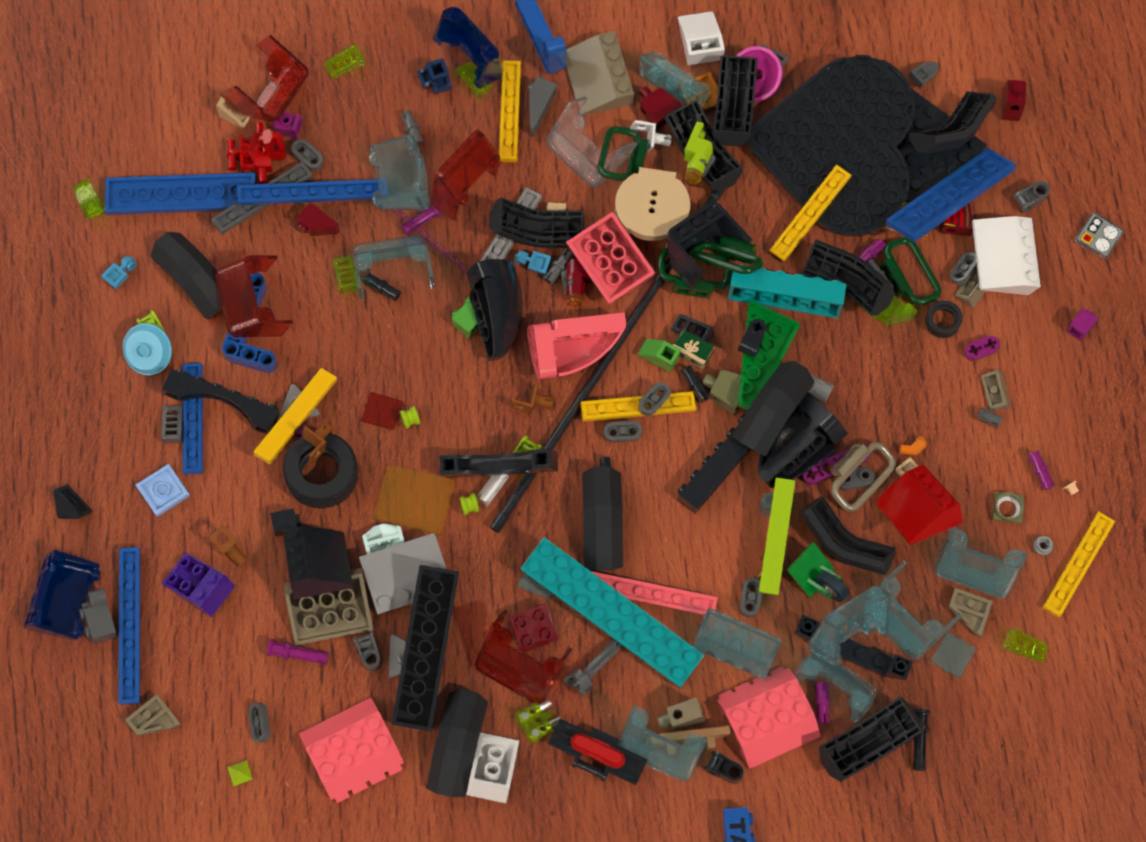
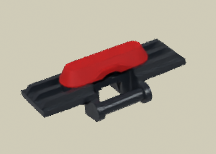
(599, 746)

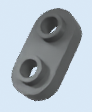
(310, 154)
(963, 269)
(653, 399)
(622, 429)
(857, 481)
(750, 598)
(259, 722)

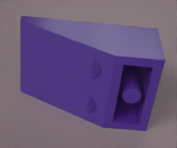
(199, 584)

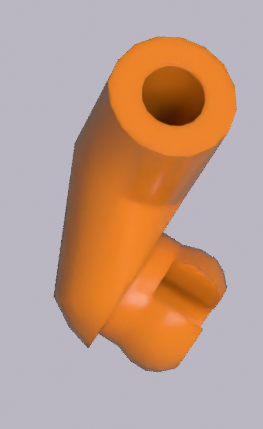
(914, 449)

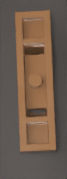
(708, 733)

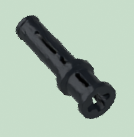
(919, 753)

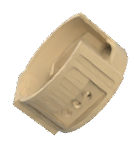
(634, 199)

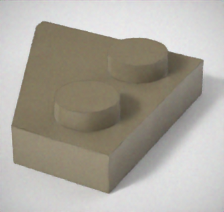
(971, 608)
(152, 718)

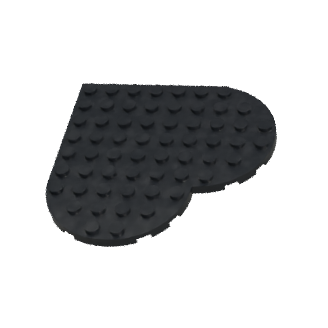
(847, 117)

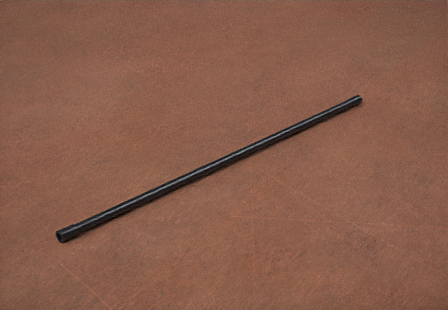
(504, 514)

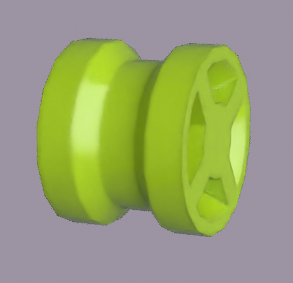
(410, 417)
(469, 504)

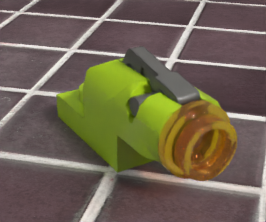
(698, 154)

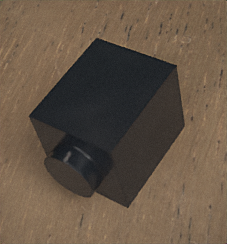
(284, 520)

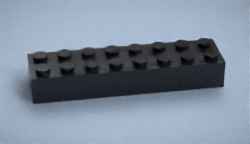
(425, 648)

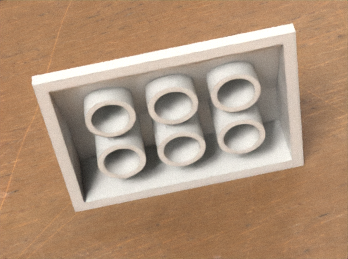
(1006, 255)

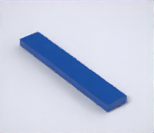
(193, 427)

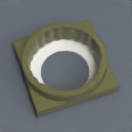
(1017, 499)

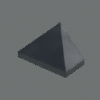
(69, 504)

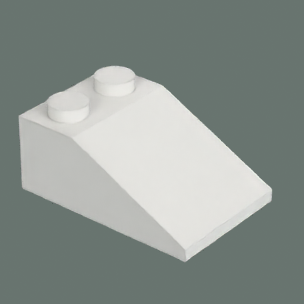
(492, 767)

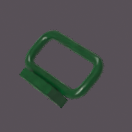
(636, 157)
(732, 249)
(897, 278)
(703, 288)

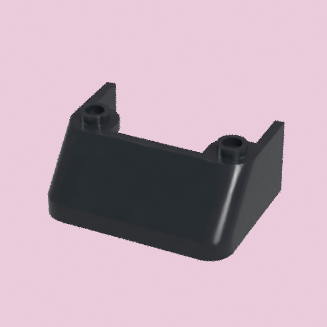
(705, 224)

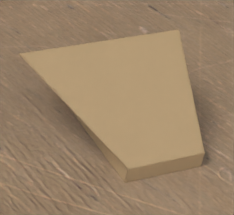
(231, 114)

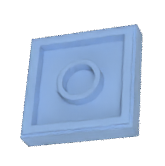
(162, 490)

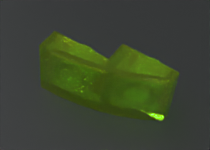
(88, 199)

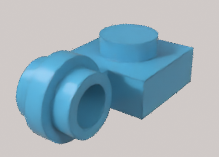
(537, 262)
(115, 275)

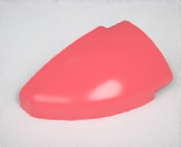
(572, 343)

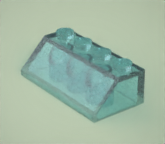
(670, 77)
(736, 643)

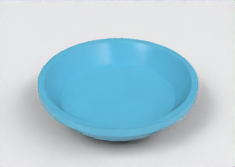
(147, 349)

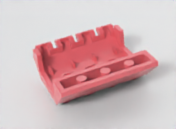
(769, 716)
(352, 750)

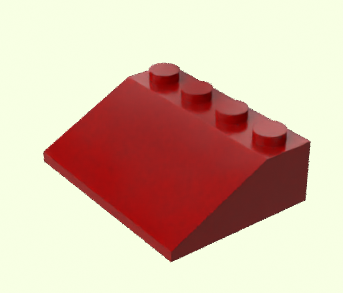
(919, 505)

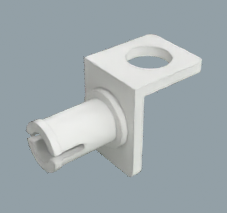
(654, 138)

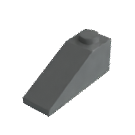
(540, 98)

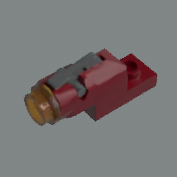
(574, 283)

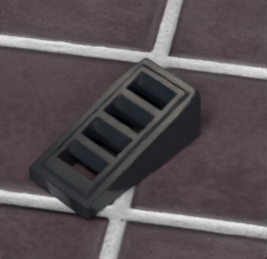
(709, 331)

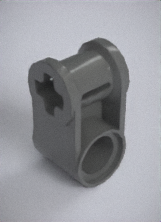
(1029, 198)
(367, 648)

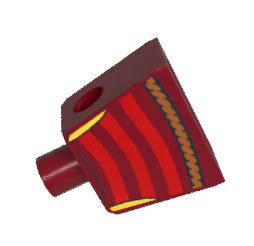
(959, 223)

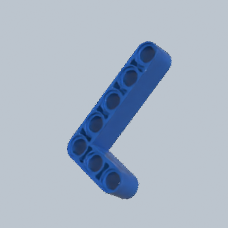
(550, 50)
(240, 345)

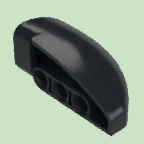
(496, 304)
(802, 442)

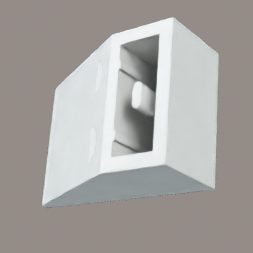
(701, 38)

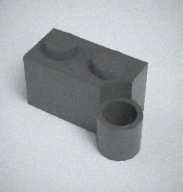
(97, 617)

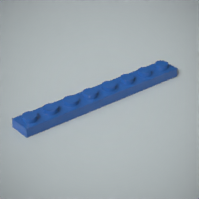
(306, 192)
(129, 625)

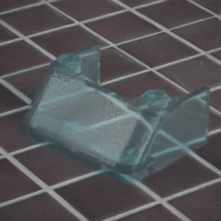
(368, 253)
(904, 628)

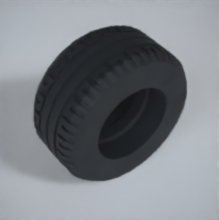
(325, 494)

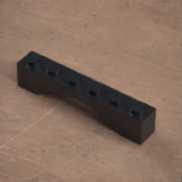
(184, 387)
(505, 464)

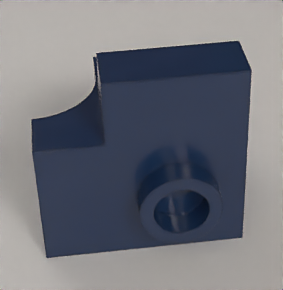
(436, 76)

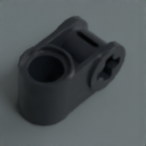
(752, 339)
(723, 767)

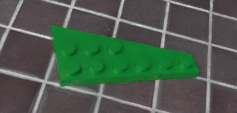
(774, 345)

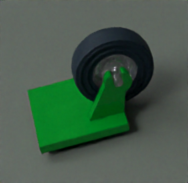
(817, 575)

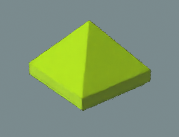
(240, 773)

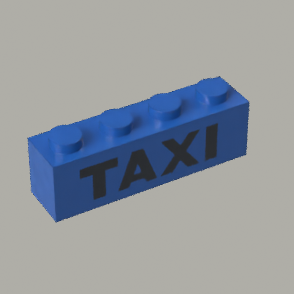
(737, 825)

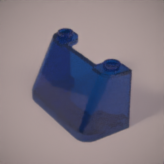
(459, 30)
(60, 595)

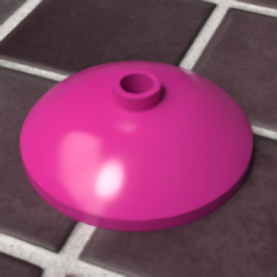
(771, 71)

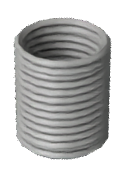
(821, 389)

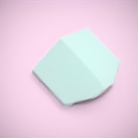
(382, 537)

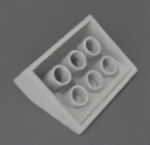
(394, 570)

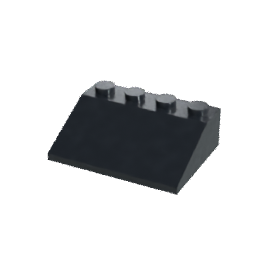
(316, 561)

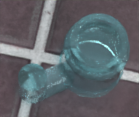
(766, 503)

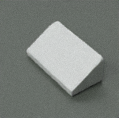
(491, 489)

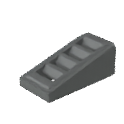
(172, 438)

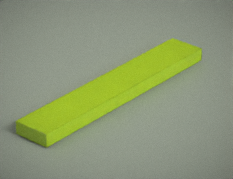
(776, 536)

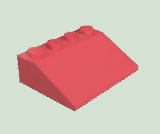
(611, 258)

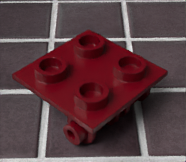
(533, 627)

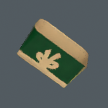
(693, 349)

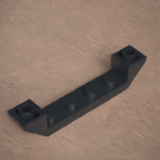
(861, 655)

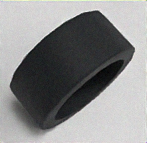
(940, 332)

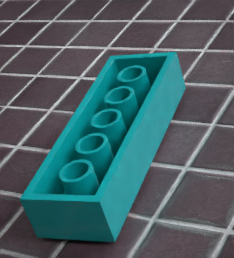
(788, 292)

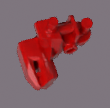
(257, 151)

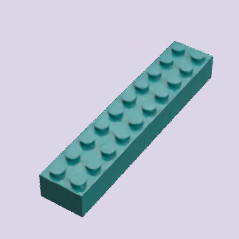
(612, 612)

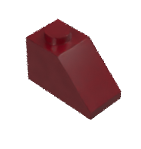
(316, 222)

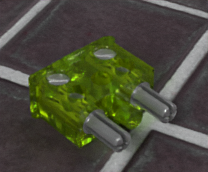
(530, 726)

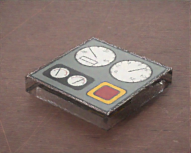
(1099, 236)

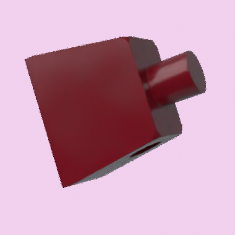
(1013, 94)
(657, 105)

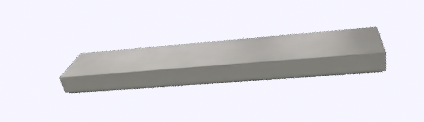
(500, 245)

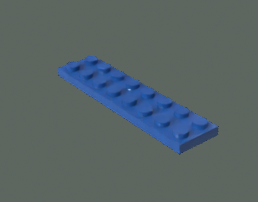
(173, 193)
(950, 194)

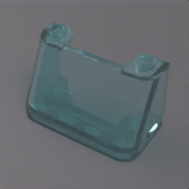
(400, 175)
(975, 568)
(863, 613)
(862, 691)
(662, 753)

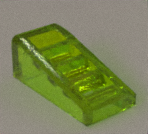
(348, 53)
(347, 287)
(1015, 648)

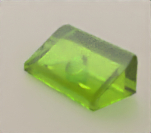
(466, 73)

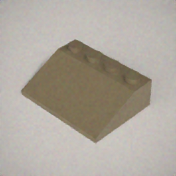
(599, 74)
(330, 613)

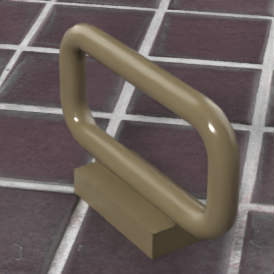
(848, 465)

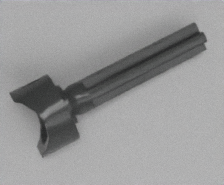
(581, 679)

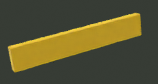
(509, 111)
(810, 213)
(628, 407)
(295, 416)
(1078, 564)

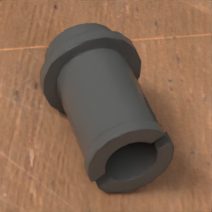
(989, 417)

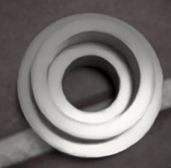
(1045, 540)

